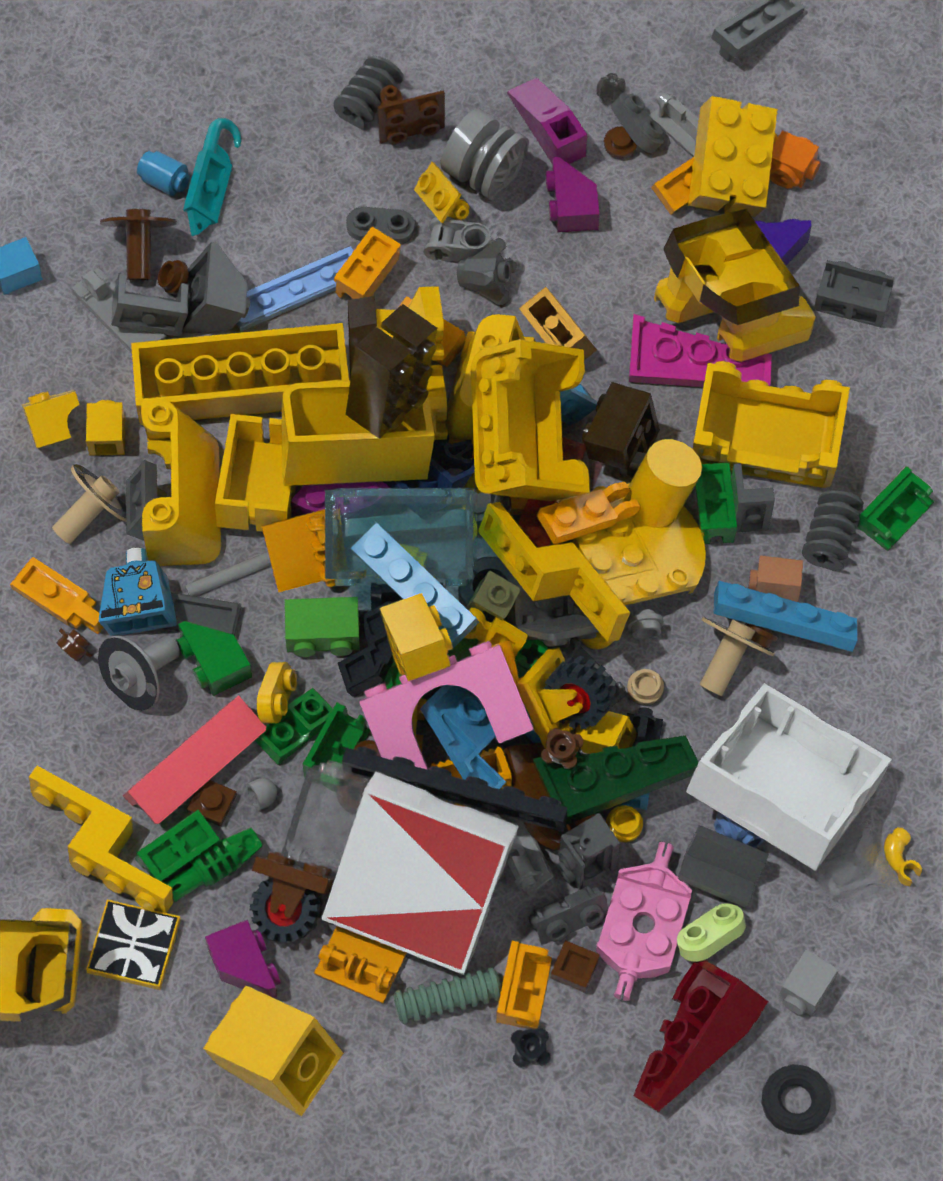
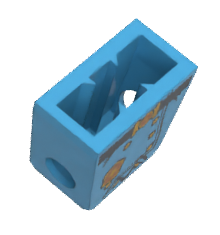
(136, 597)

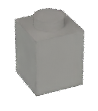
(807, 984)

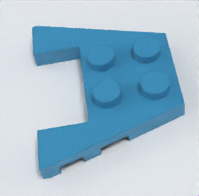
(465, 731)

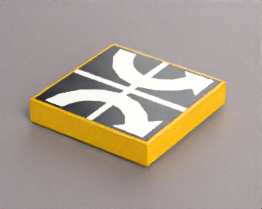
(133, 944)

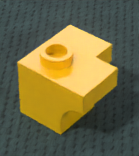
(49, 416)

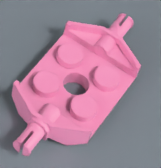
(649, 892)

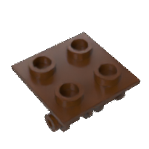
(410, 116)

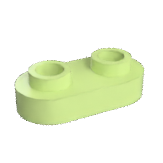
(711, 932)

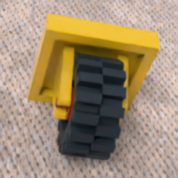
(565, 693)

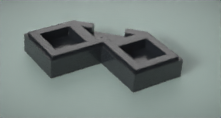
(371, 663)

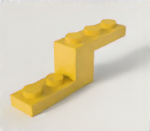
(553, 572)
(100, 841)

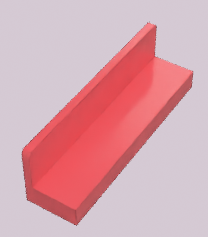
(196, 760)

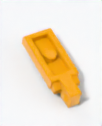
(57, 595)

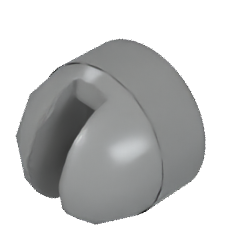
(264, 790)

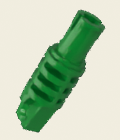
(216, 863)

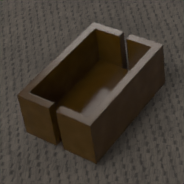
(391, 372)

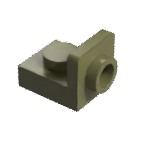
(494, 595)

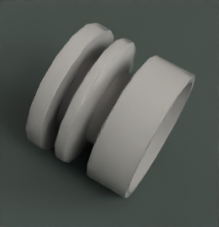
(484, 154)

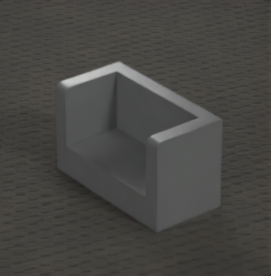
(148, 311)

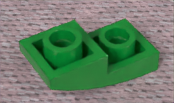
(302, 722)

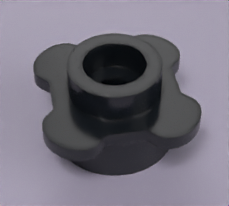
(538, 1039)

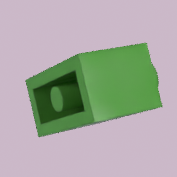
(322, 625)

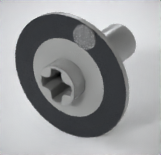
(132, 670)

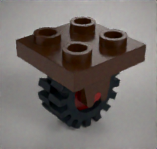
(288, 901)

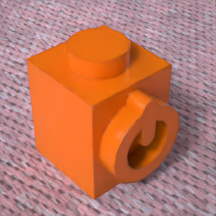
(793, 161)

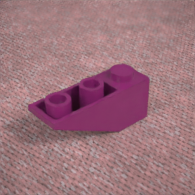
(550, 121)

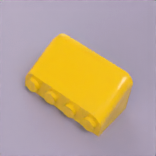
(331, 448)

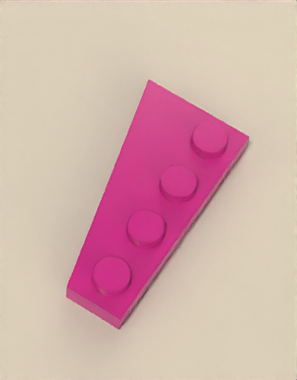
(681, 359)

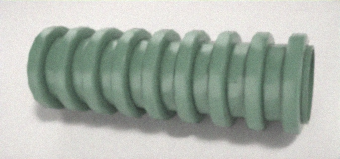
(447, 995)

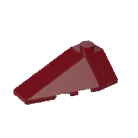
(710, 1020)

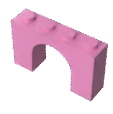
(482, 673)

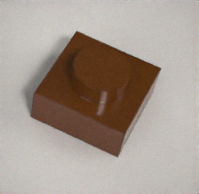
(213, 802)
(575, 966)

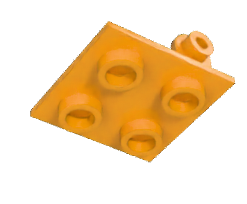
(297, 550)
(359, 963)

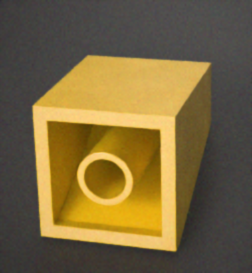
(274, 1049)

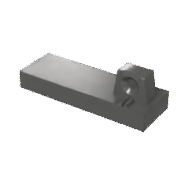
(755, 25)

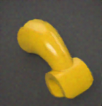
(893, 848)

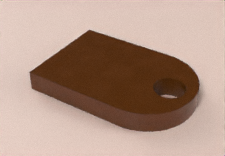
(527, 779)

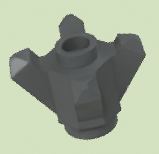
(487, 272)

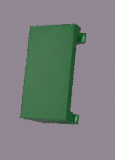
(716, 503)
(896, 509)
(336, 735)
(177, 846)

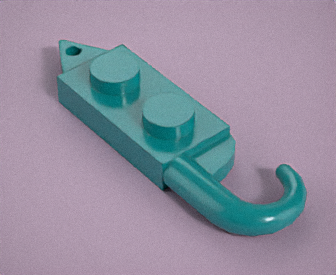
(210, 178)

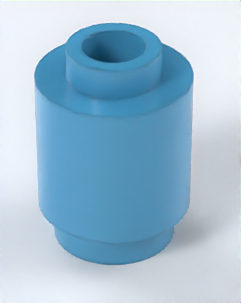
(163, 172)

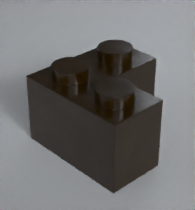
(621, 426)

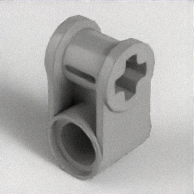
(455, 240)

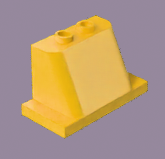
(490, 332)

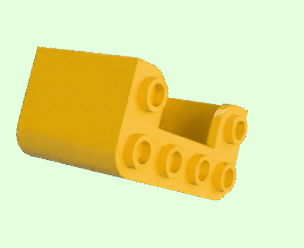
(520, 420)
(770, 428)

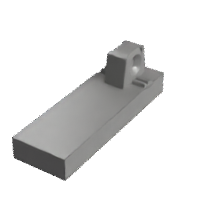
(97, 294)

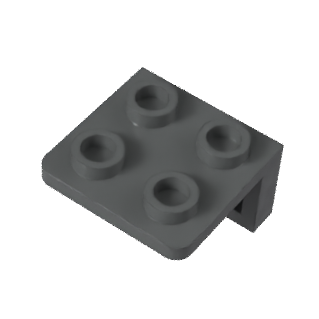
(549, 619)

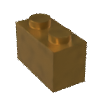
(555, 323)

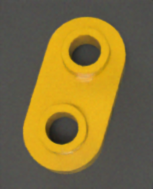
(275, 692)

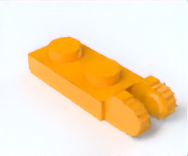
(586, 513)

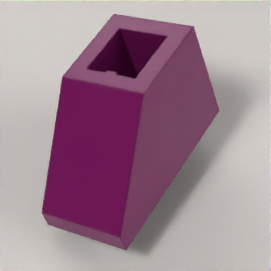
(575, 198)
(239, 958)

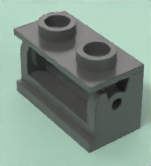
(854, 293)
(587, 851)

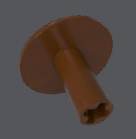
(138, 239)

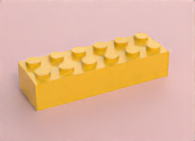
(236, 370)

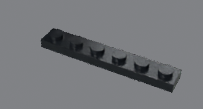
(469, 792)

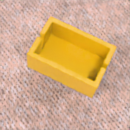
(732, 156)
(252, 477)

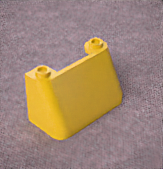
(184, 525)

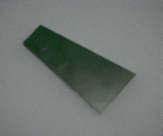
(616, 775)

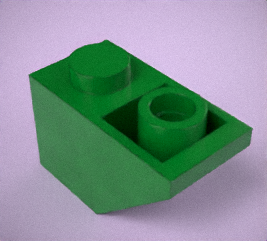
(217, 657)

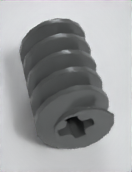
(363, 93)
(831, 529)

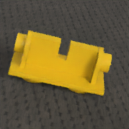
(441, 195)

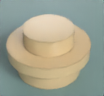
(645, 687)

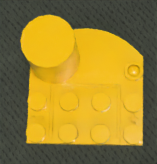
(662, 544)

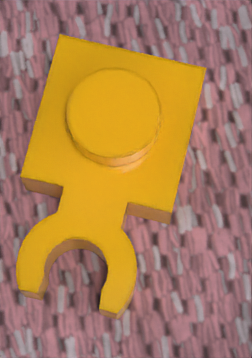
(496, 632)

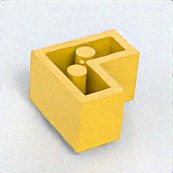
(415, 637)

